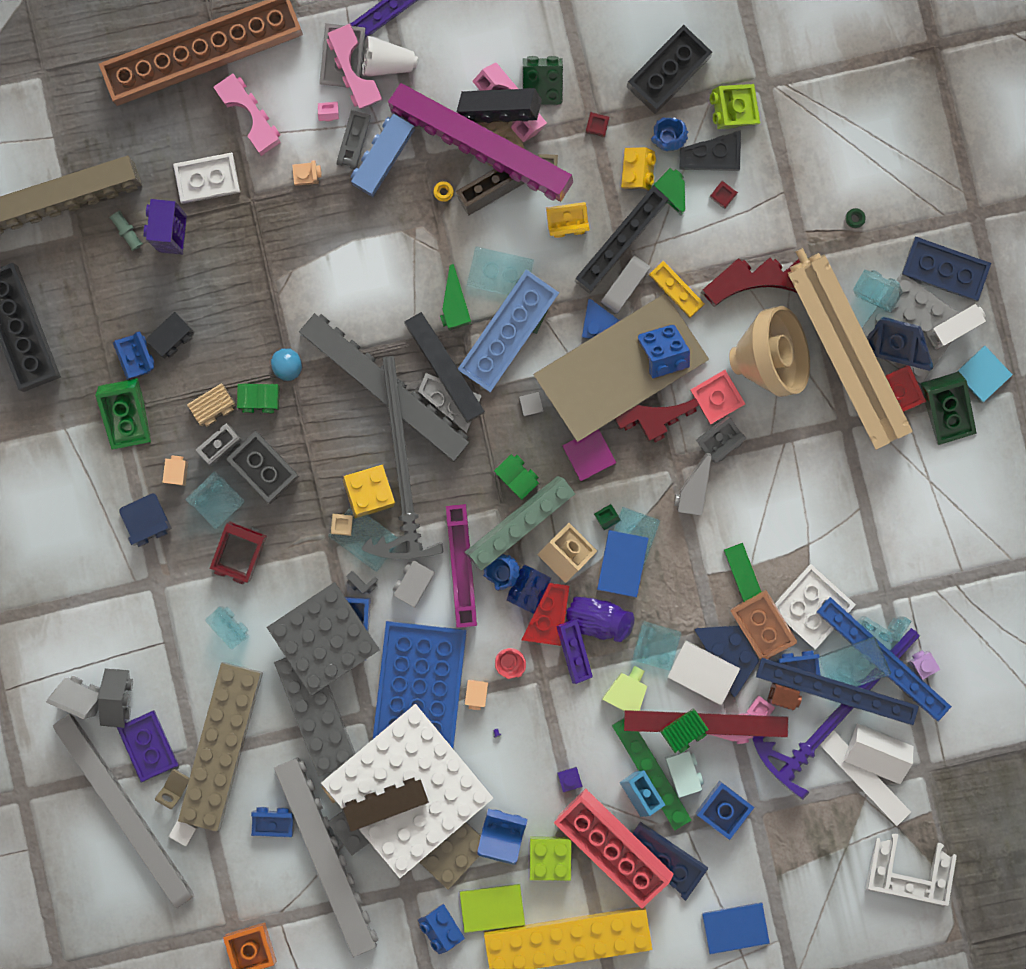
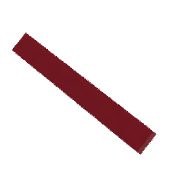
(716, 723)

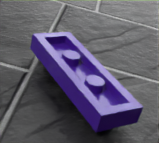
(574, 651)

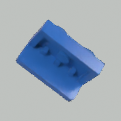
(134, 355)
(807, 662)
(272, 823)
(441, 929)

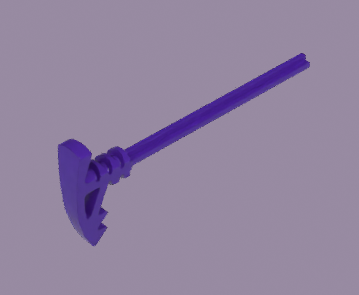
(808, 748)

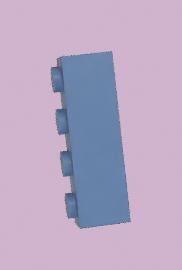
(382, 155)

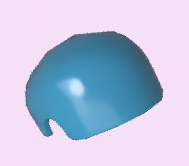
(286, 364)

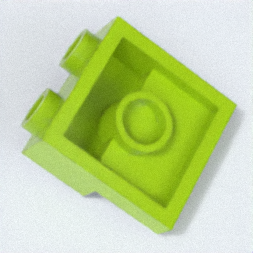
(735, 106)

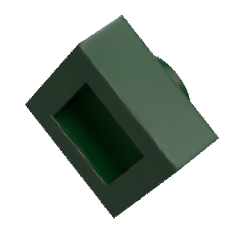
(607, 517)

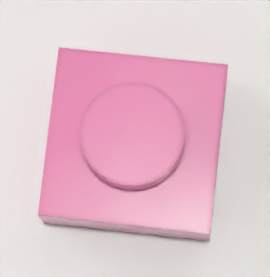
(328, 111)
(760, 707)

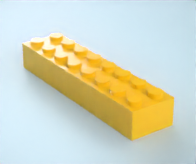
(569, 940)

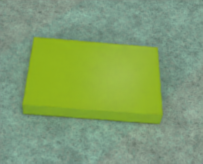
(492, 908)

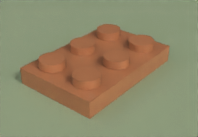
(763, 625)

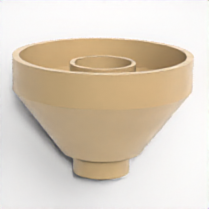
(774, 353)

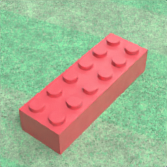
(613, 848)

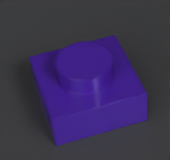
(569, 779)

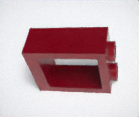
(245, 533)

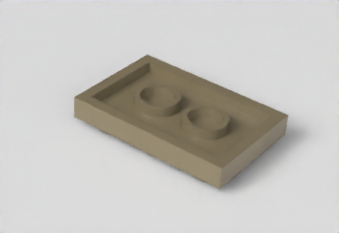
(453, 855)

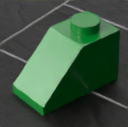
(673, 187)

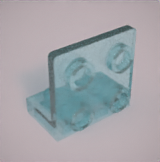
(215, 500)
(896, 626)
(656, 645)

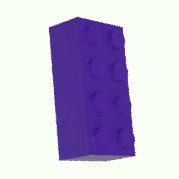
(165, 226)

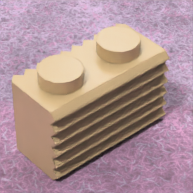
(211, 405)

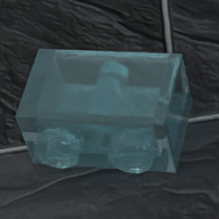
(878, 290)

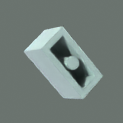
(683, 773)

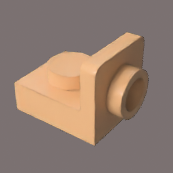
(306, 173)

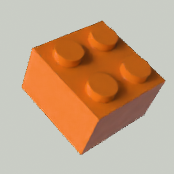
(250, 948)

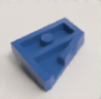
(596, 320)

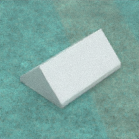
(879, 754)

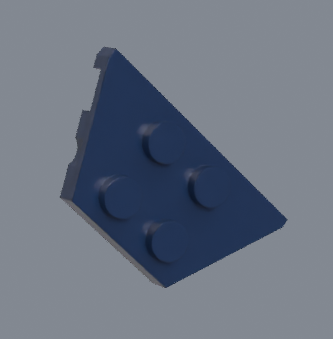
(900, 343)
(733, 647)

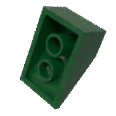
(949, 407)

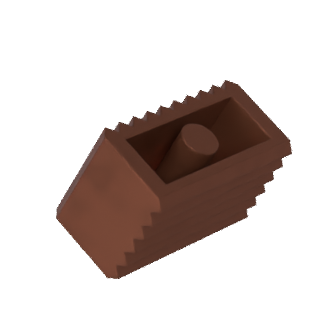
(784, 697)

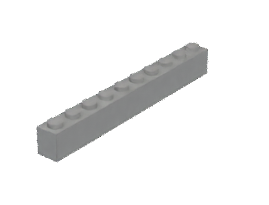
(326, 856)

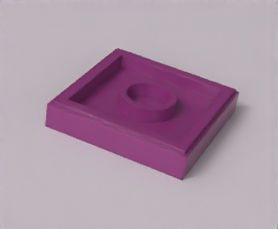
(589, 455)

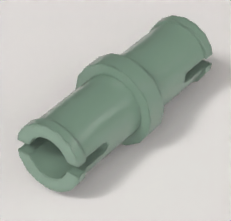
(126, 230)

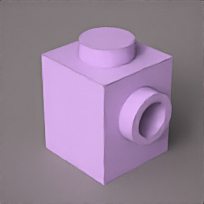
(924, 664)

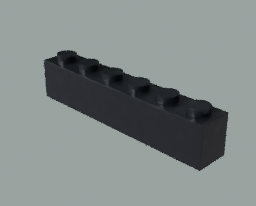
(621, 240)

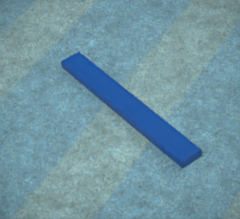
(900, 673)

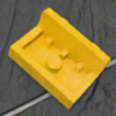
(638, 168)
(567, 219)

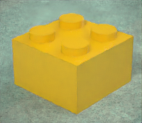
(368, 491)

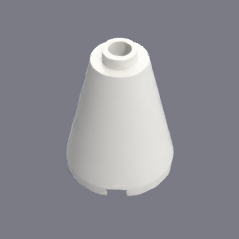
(386, 58)

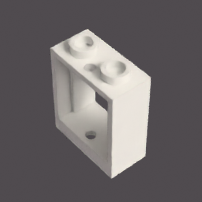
(956, 326)

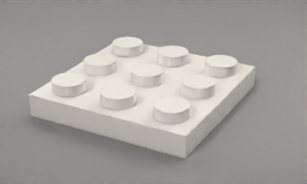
(803, 599)

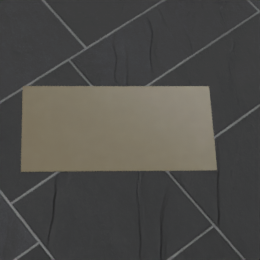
(613, 370)

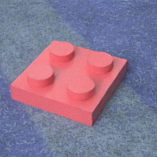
(717, 397)

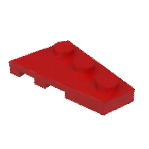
(548, 615)

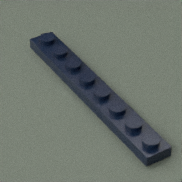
(837, 691)

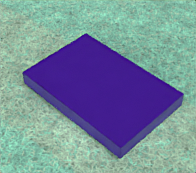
(147, 746)

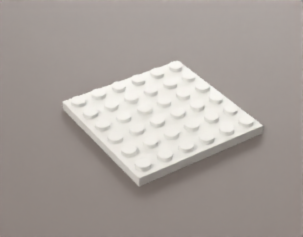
(398, 753)

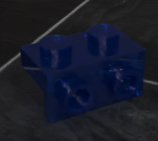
(528, 589)

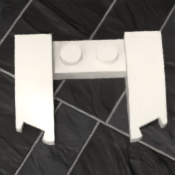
(934, 891)

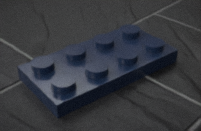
(946, 269)

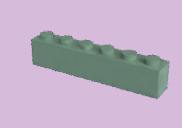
(519, 523)

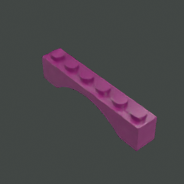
(461, 566)

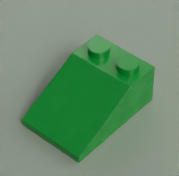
(123, 413)

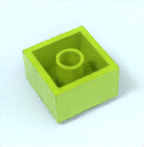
(550, 858)

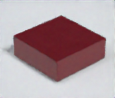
(597, 124)
(723, 194)

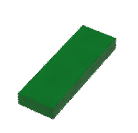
(742, 571)

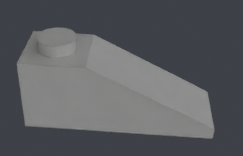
(693, 492)

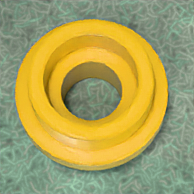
(443, 185)

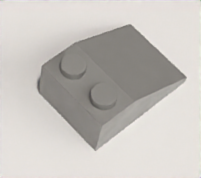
(75, 697)

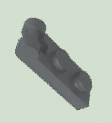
(353, 138)

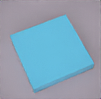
(984, 373)

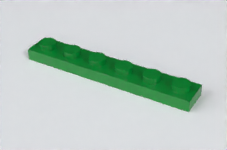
(645, 761)

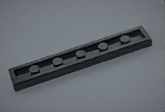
(444, 367)

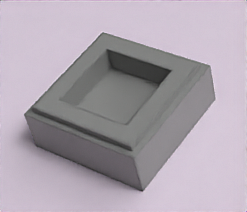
(531, 404)

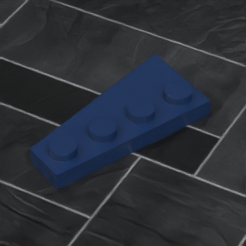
(685, 868)

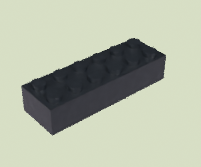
(22, 333)

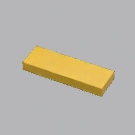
(676, 289)

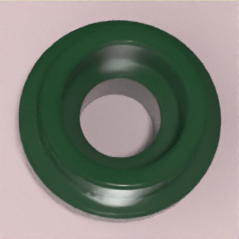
(859, 213)

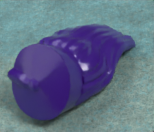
(601, 618)

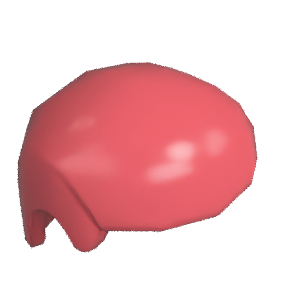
(510, 663)

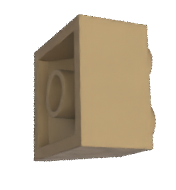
(567, 552)

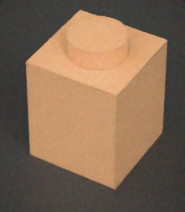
(175, 471)
(476, 694)

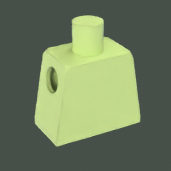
(627, 691)

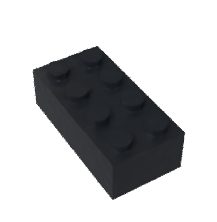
(669, 69)

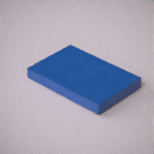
(622, 563)
(735, 928)

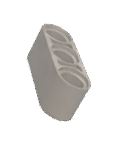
(625, 284)

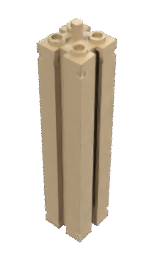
(848, 349)

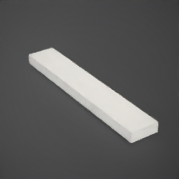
(867, 781)

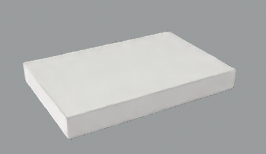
(206, 178)
(703, 672)

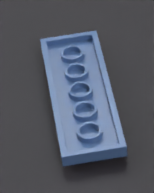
(508, 330)

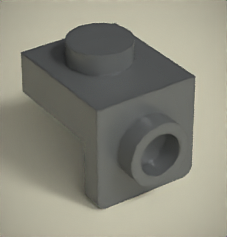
(356, 583)

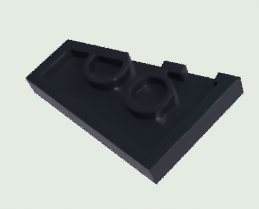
(715, 154)

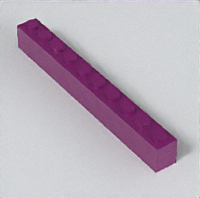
(480, 142)

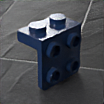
(145, 520)

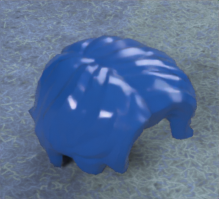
(670, 134)
(502, 572)

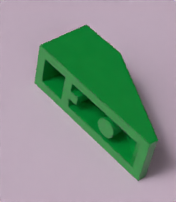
(454, 305)

